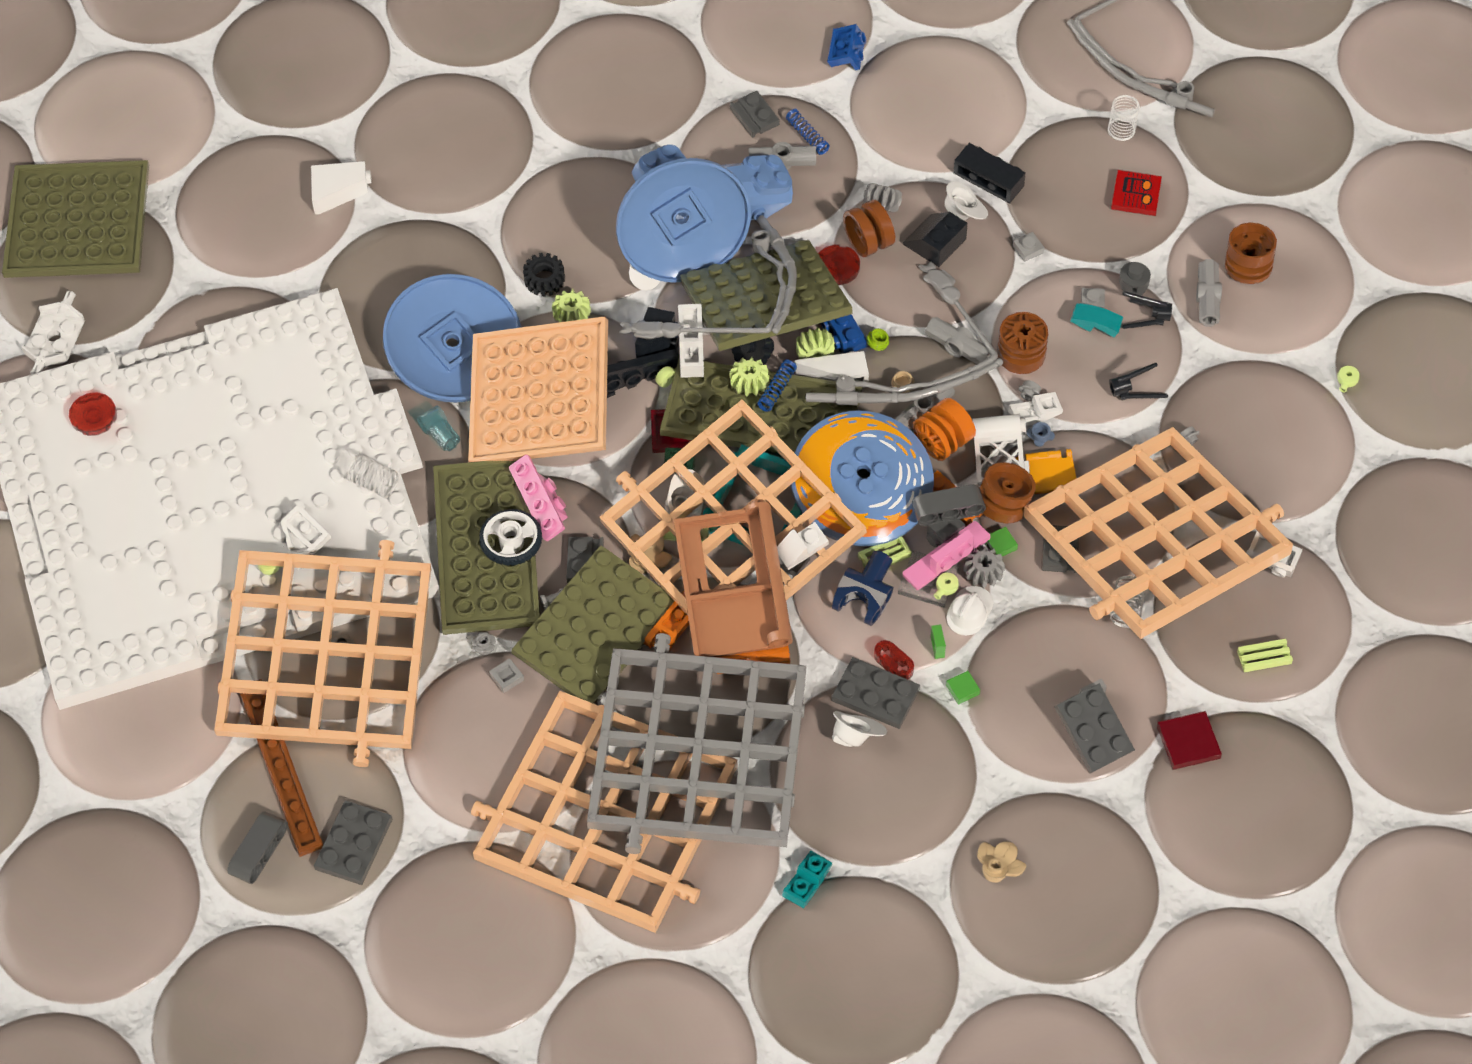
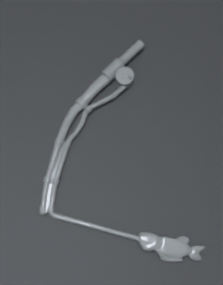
(1184, 90)
(762, 242)
(845, 385)

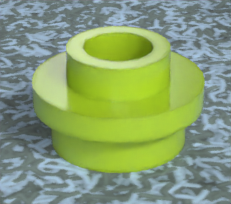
(877, 339)

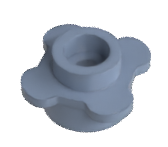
(1040, 428)

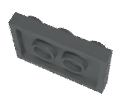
(875, 693)
(1094, 728)
(353, 842)

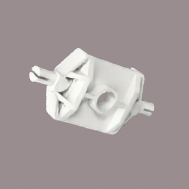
(54, 320)

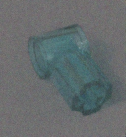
(436, 424)

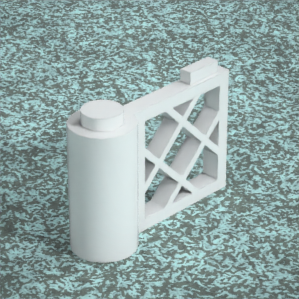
(1000, 431)

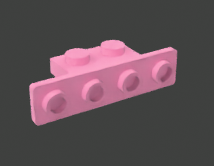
(540, 497)
(946, 555)

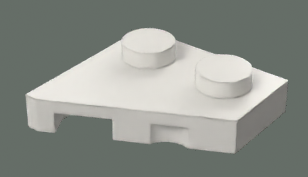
(303, 533)

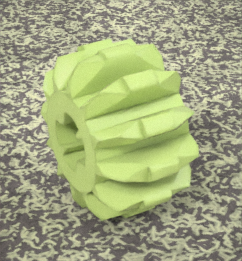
(571, 307)
(815, 343)
(749, 376)

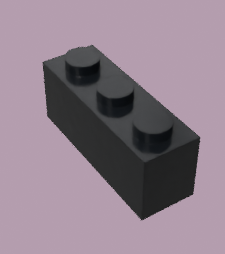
(989, 172)

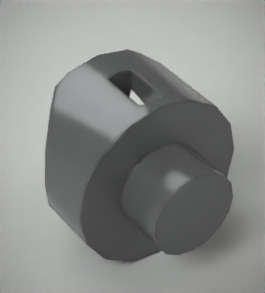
(1134, 276)

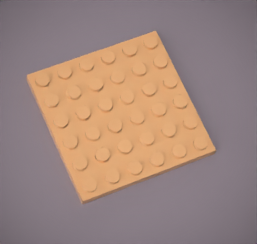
(539, 391)

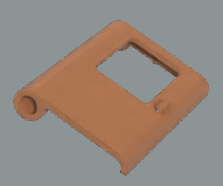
(740, 616)

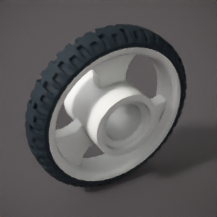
(511, 546)

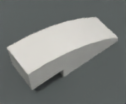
(691, 342)

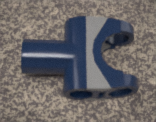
(866, 587)

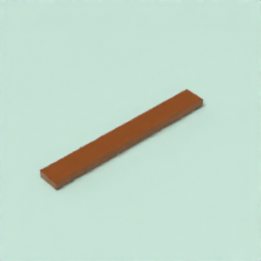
(285, 781)

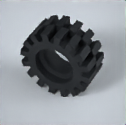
(544, 263)

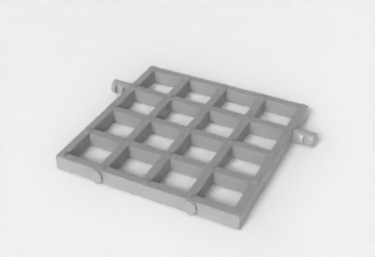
(697, 746)

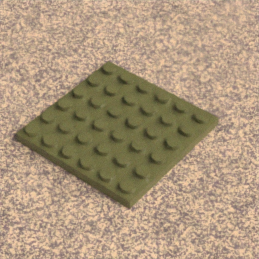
(76, 219)
(748, 289)

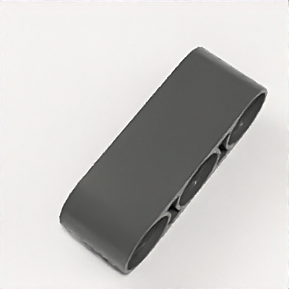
(948, 505)
(257, 847)

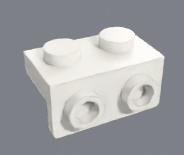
(1282, 568)

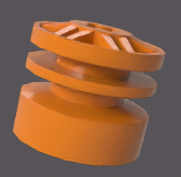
(944, 429)

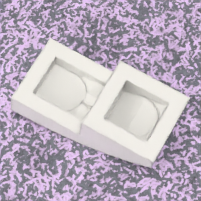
(1039, 409)

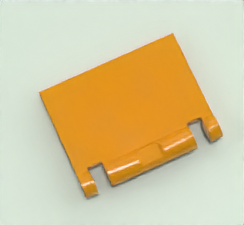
(1050, 469)

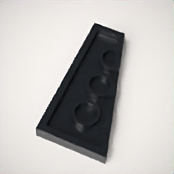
(633, 371)

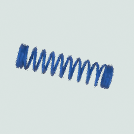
(791, 121)
(768, 401)

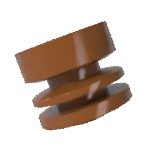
(1250, 253)
(1022, 342)

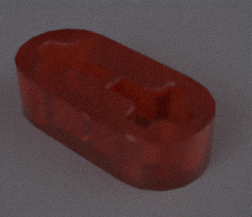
(896, 658)

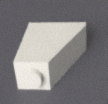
(338, 184)

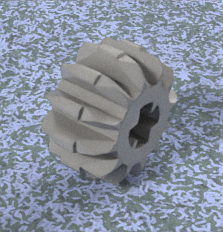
(888, 197)
(984, 567)

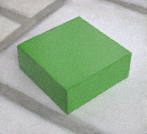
(1002, 542)
(938, 641)
(963, 687)

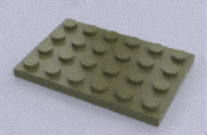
(596, 611)

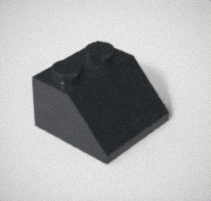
(938, 237)
(652, 346)

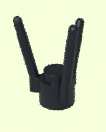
(1160, 310)
(1122, 385)

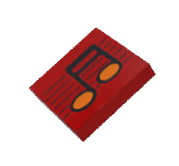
(1136, 192)

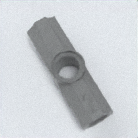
(788, 154)
(1209, 292)
(957, 340)
(915, 411)

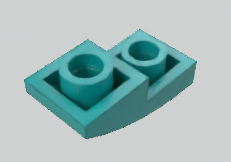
(1091, 316)
(807, 879)

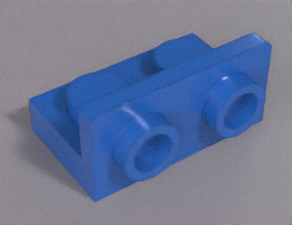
(847, 46)
(846, 334)

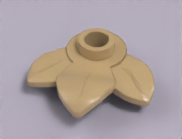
(654, 553)
(1000, 861)

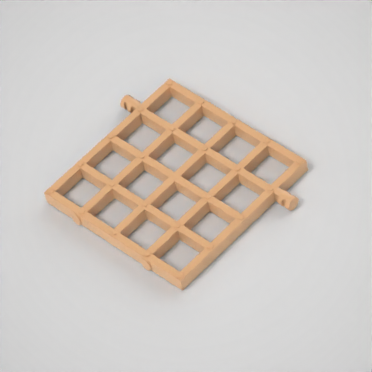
(703, 494)
(1158, 530)
(324, 649)
(587, 848)

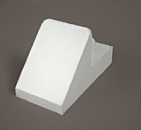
(801, 545)

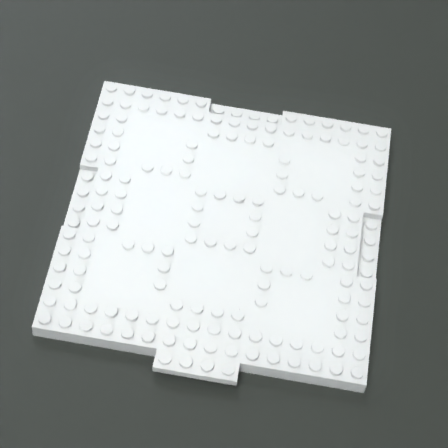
(212, 445)

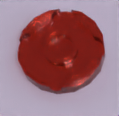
(841, 262)
(92, 414)

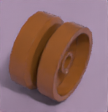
(869, 228)
(1006, 492)

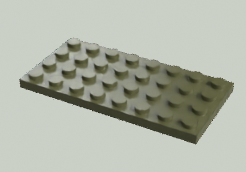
(700, 401)
(472, 587)

